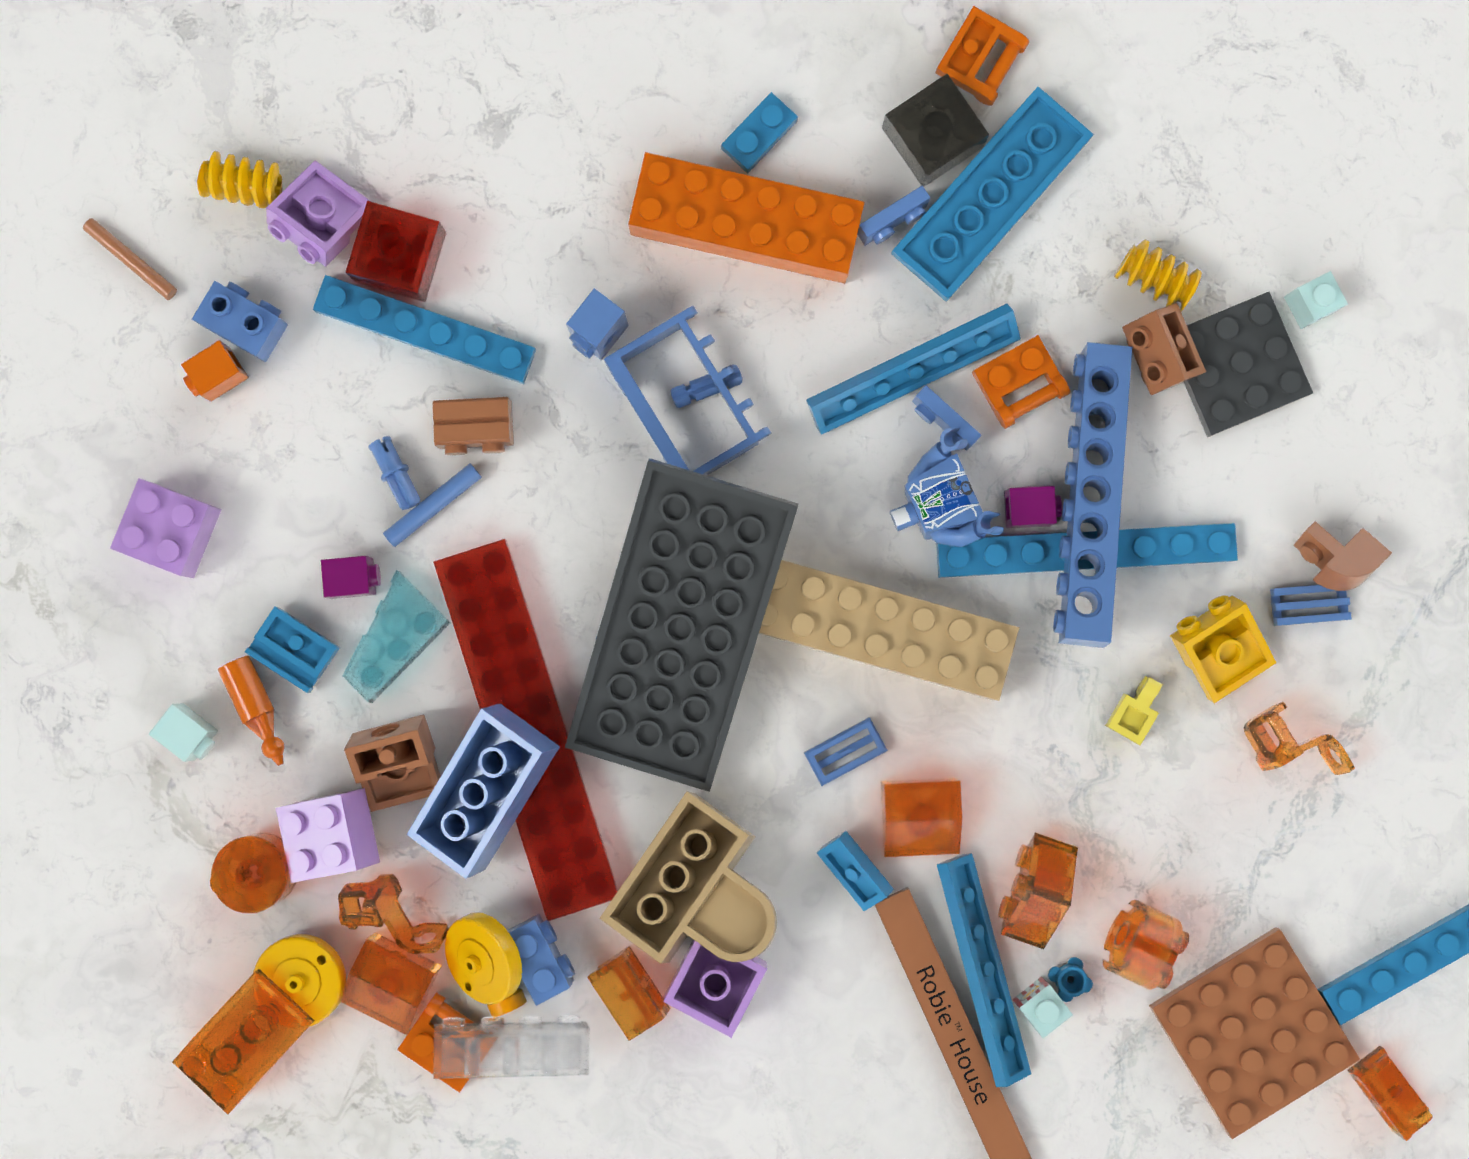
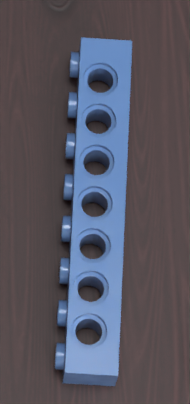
(1112, 366)

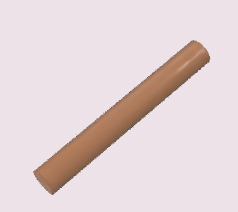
(129, 258)

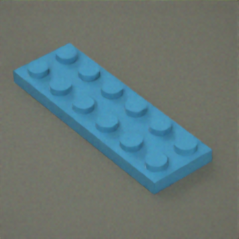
(992, 194)

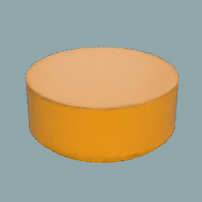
(508, 1005)

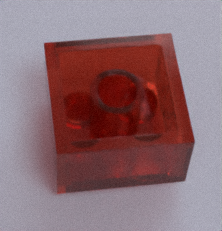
(396, 251)

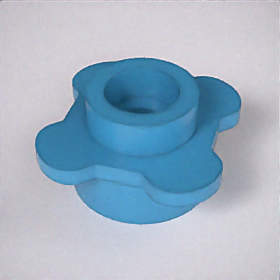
(1081, 982)

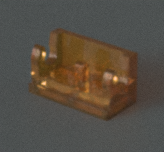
(629, 993)
(1390, 1093)

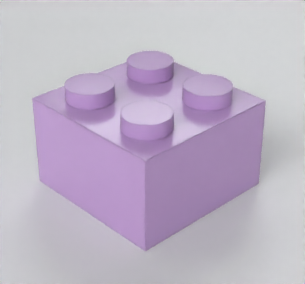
(165, 528)
(328, 835)
(714, 988)

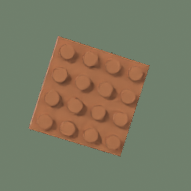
(1254, 1032)

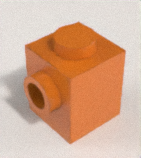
(213, 371)

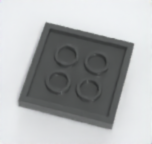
(1246, 365)

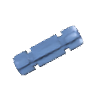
(702, 388)

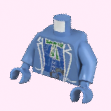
(943, 498)

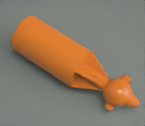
(252, 704)

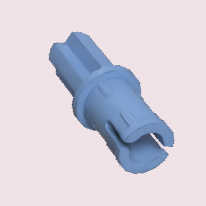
(395, 473)

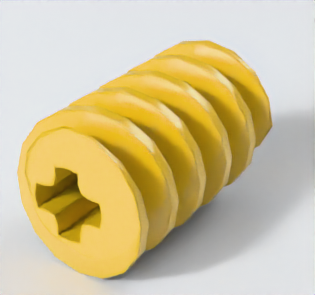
(239, 181)
(1159, 274)

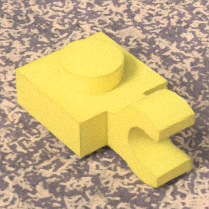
(1133, 715)

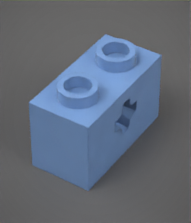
(596, 325)

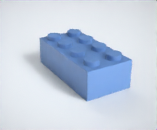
(482, 790)

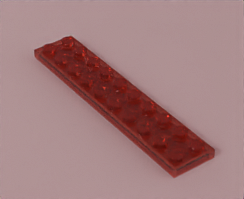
(511, 671)

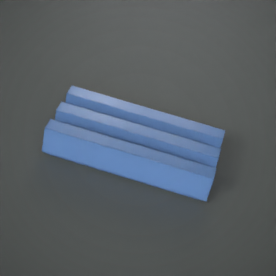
(1341, 601)
(873, 736)

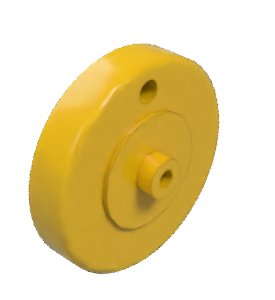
(483, 958)
(307, 972)

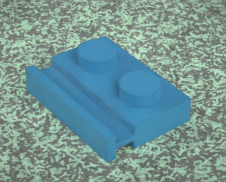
(292, 649)

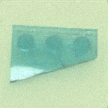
(397, 636)

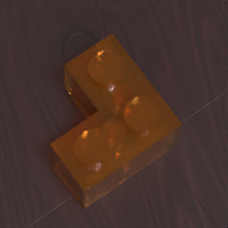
(1039, 891)

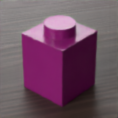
(1032, 507)
(350, 577)

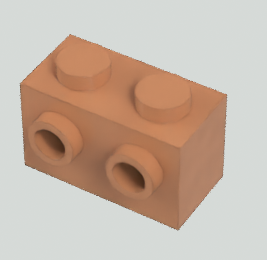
(1163, 349)

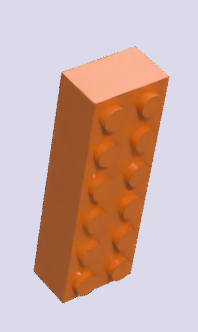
(745, 217)

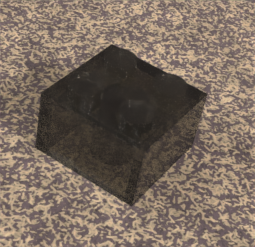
(935, 130)

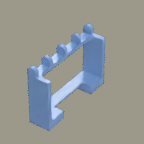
(630, 389)

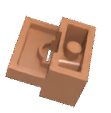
(394, 762)

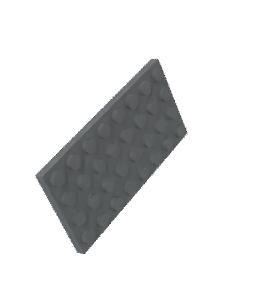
(680, 624)

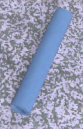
(432, 505)

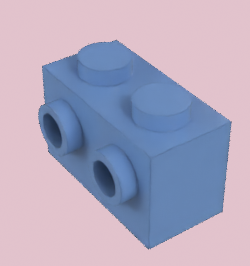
(241, 321)
(543, 967)

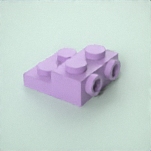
(316, 214)

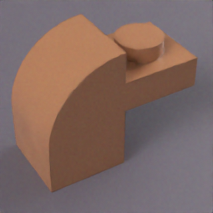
(1341, 565)

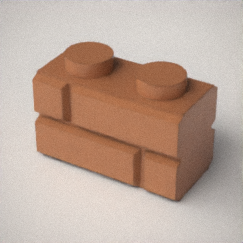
(473, 424)

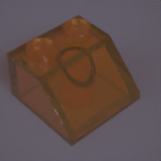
(921, 817)
(389, 982)

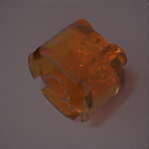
(233, 879)
(1144, 945)

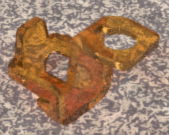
(1273, 757)
(383, 907)

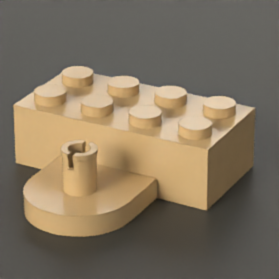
(690, 890)

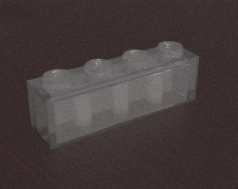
(510, 1048)

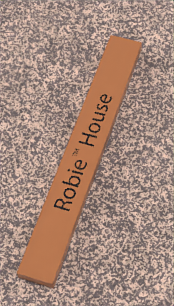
(951, 1027)

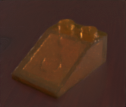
(243, 1041)

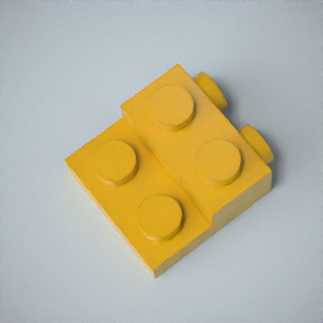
(1223, 647)

